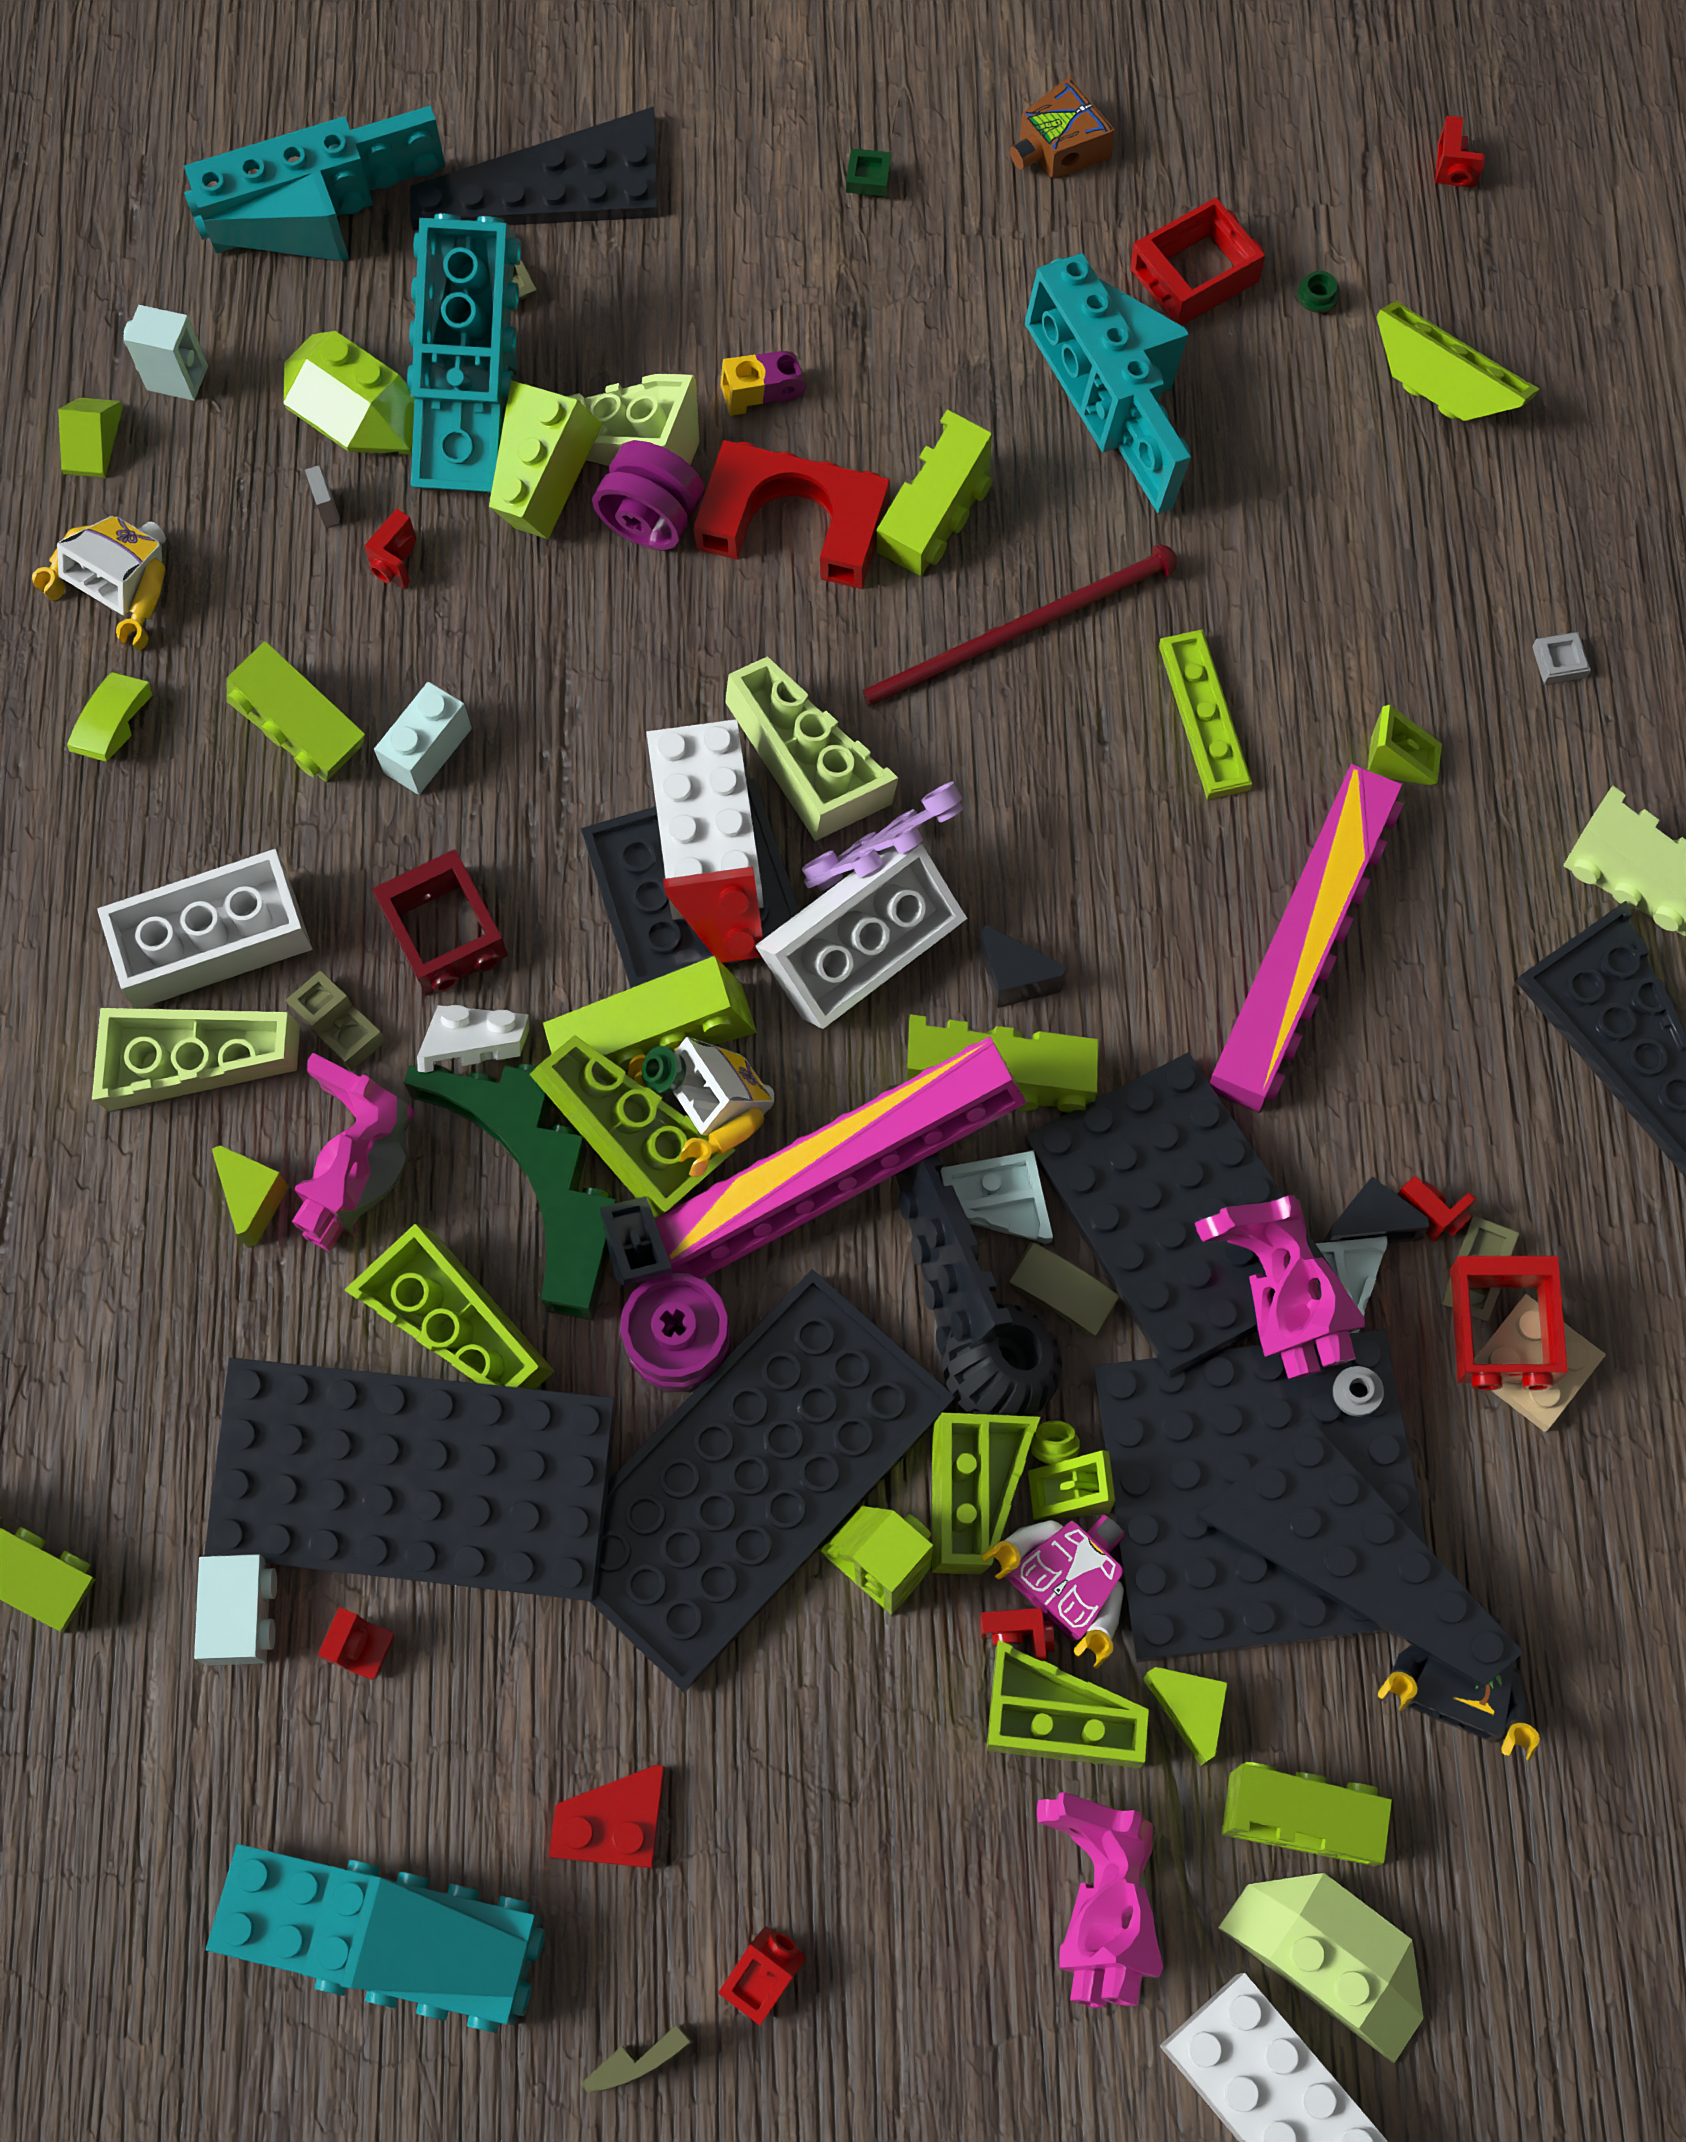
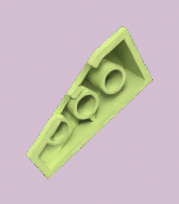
(656, 412)

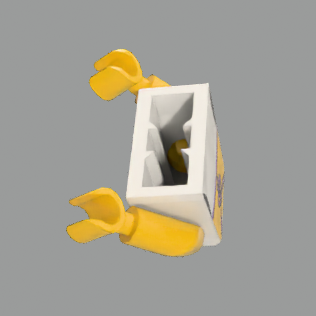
(112, 565)
(719, 1097)

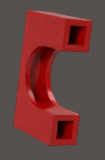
(752, 476)

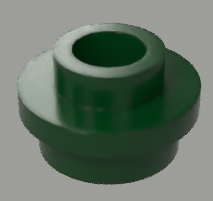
(1321, 283)
(663, 1070)

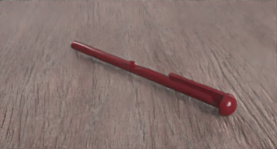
(1162, 560)

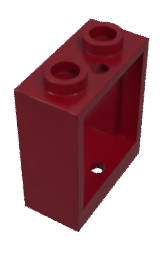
(422, 886)

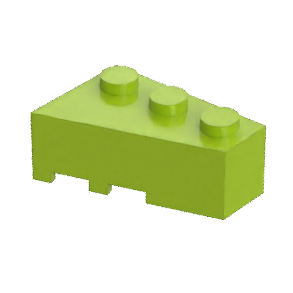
(540, 457)
(939, 496)
(293, 713)
(973, 1485)
(881, 1553)
(1061, 1717)
(1307, 1814)

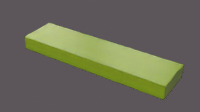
(1205, 714)

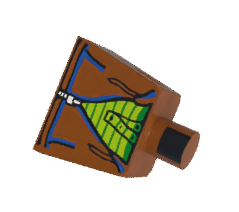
(1063, 132)

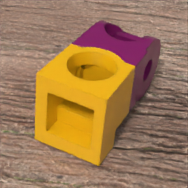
(760, 380)

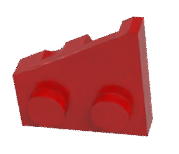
(720, 910)
(611, 1822)

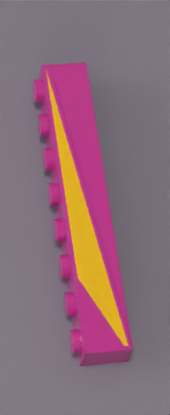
(1304, 939)
(840, 1160)

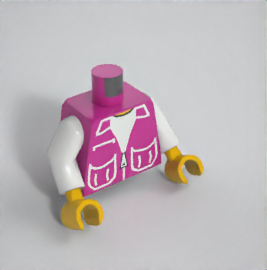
(1068, 1578)

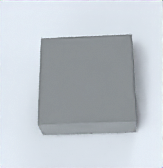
(322, 496)
(1561, 658)

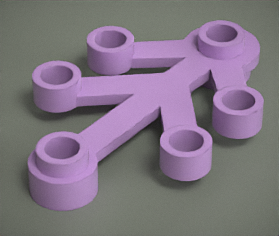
(901, 833)

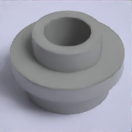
(1354, 1405)

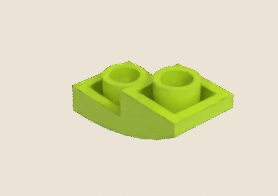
(105, 719)

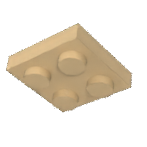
(1520, 1343)

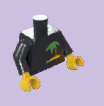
(1456, 1701)

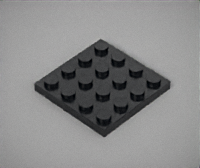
(630, 880)

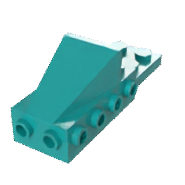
(298, 202)
(461, 349)
(1113, 367)
(380, 1936)

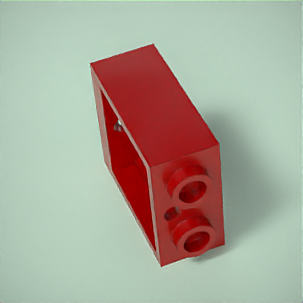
(1168, 287)
(1509, 1272)

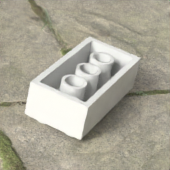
(702, 801)
(204, 929)
(860, 934)
(1262, 2073)

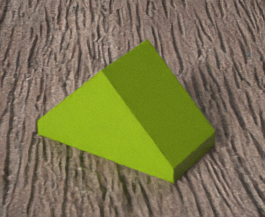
(88, 435)
(1403, 749)
(250, 1192)
(1073, 1487)
(1192, 1706)

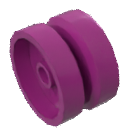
(648, 495)
(669, 1305)

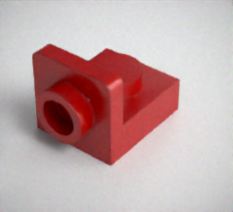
(1453, 162)
(389, 547)
(1431, 1203)
(1012, 1625)
(356, 1644)
(762, 1974)

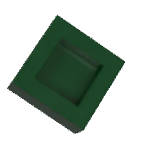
(868, 172)

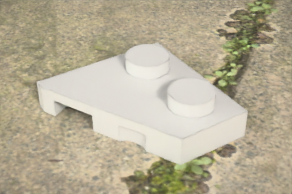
(472, 1036)

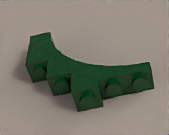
(553, 1161)

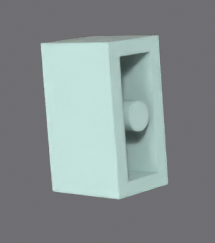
(165, 352)
(423, 738)
(234, 1610)

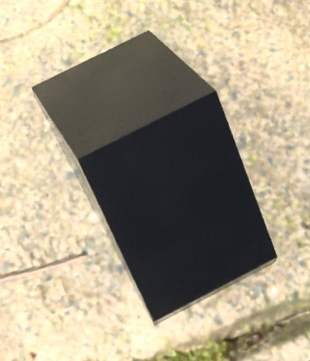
(1017, 970)
(1379, 1213)
(634, 1242)

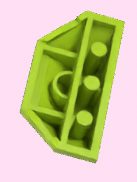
(1447, 369)
(349, 395)

